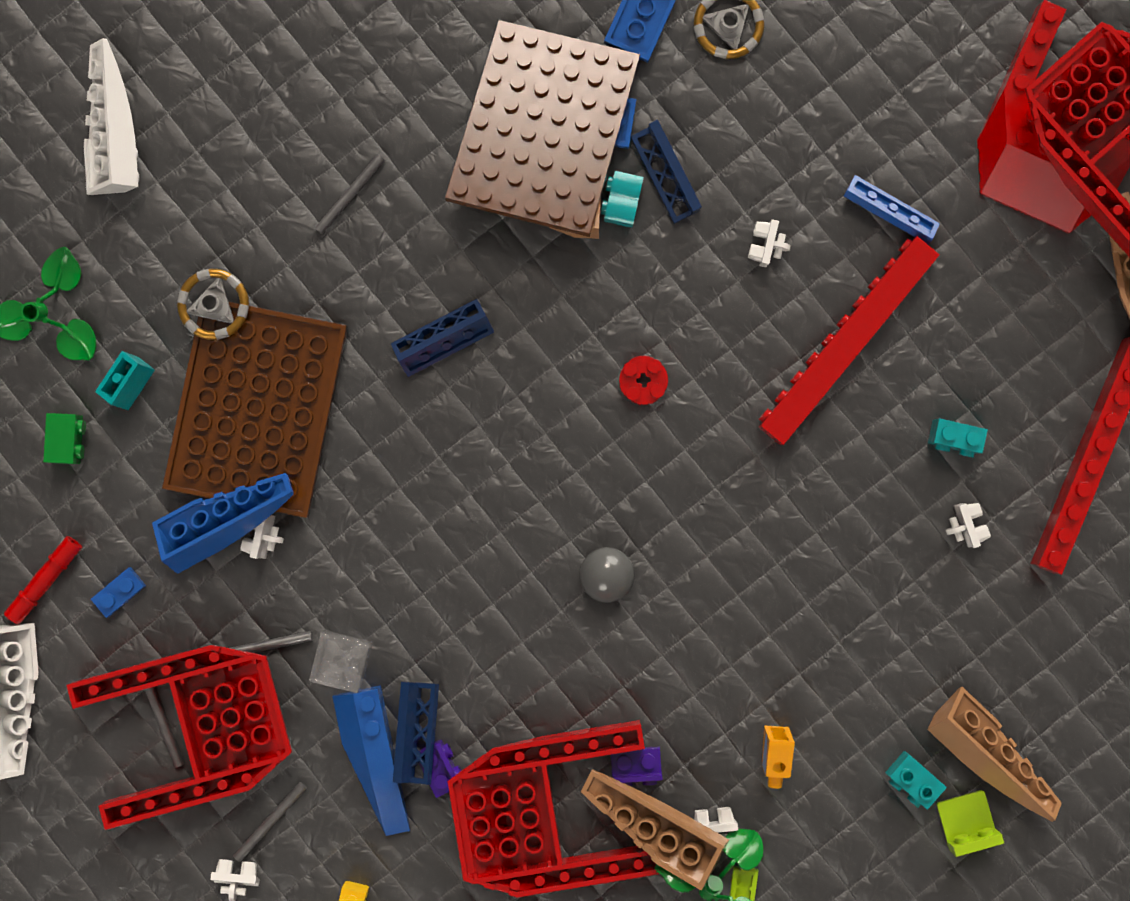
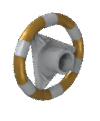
(728, 26)
(213, 304)

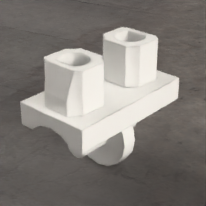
(767, 231)
(972, 534)
(263, 541)
(725, 820)
(224, 875)

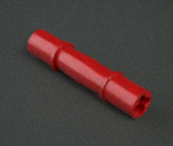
(42, 580)

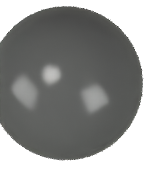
(607, 574)

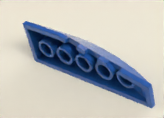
(217, 522)
(371, 752)

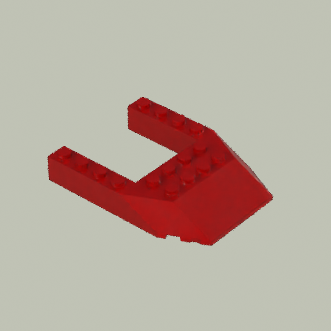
(1081, 114)
(1010, 156)
(225, 717)
(510, 822)

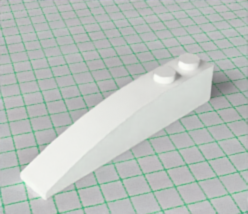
(111, 144)
(17, 683)

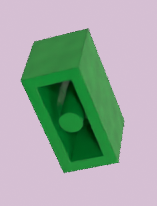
(64, 438)

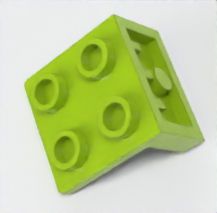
(968, 823)

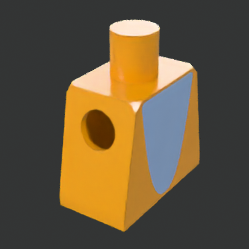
(777, 754)

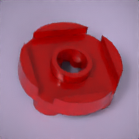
(651, 368)

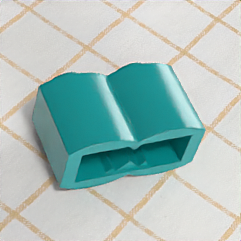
(623, 198)

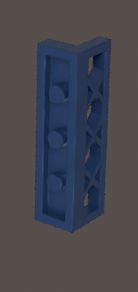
(674, 167)
(444, 340)
(408, 736)

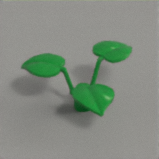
(77, 338)
(744, 848)

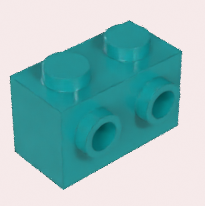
(125, 380)
(957, 436)
(915, 780)

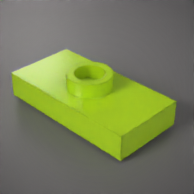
(743, 883)

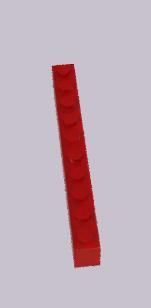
(848, 340)
(1087, 466)

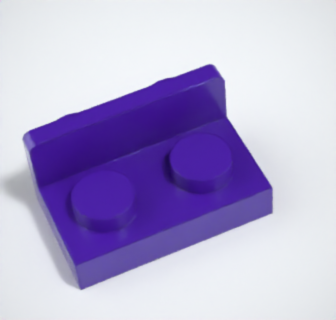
(637, 766)
(442, 768)

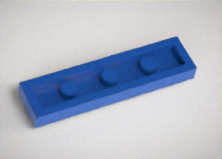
(891, 209)

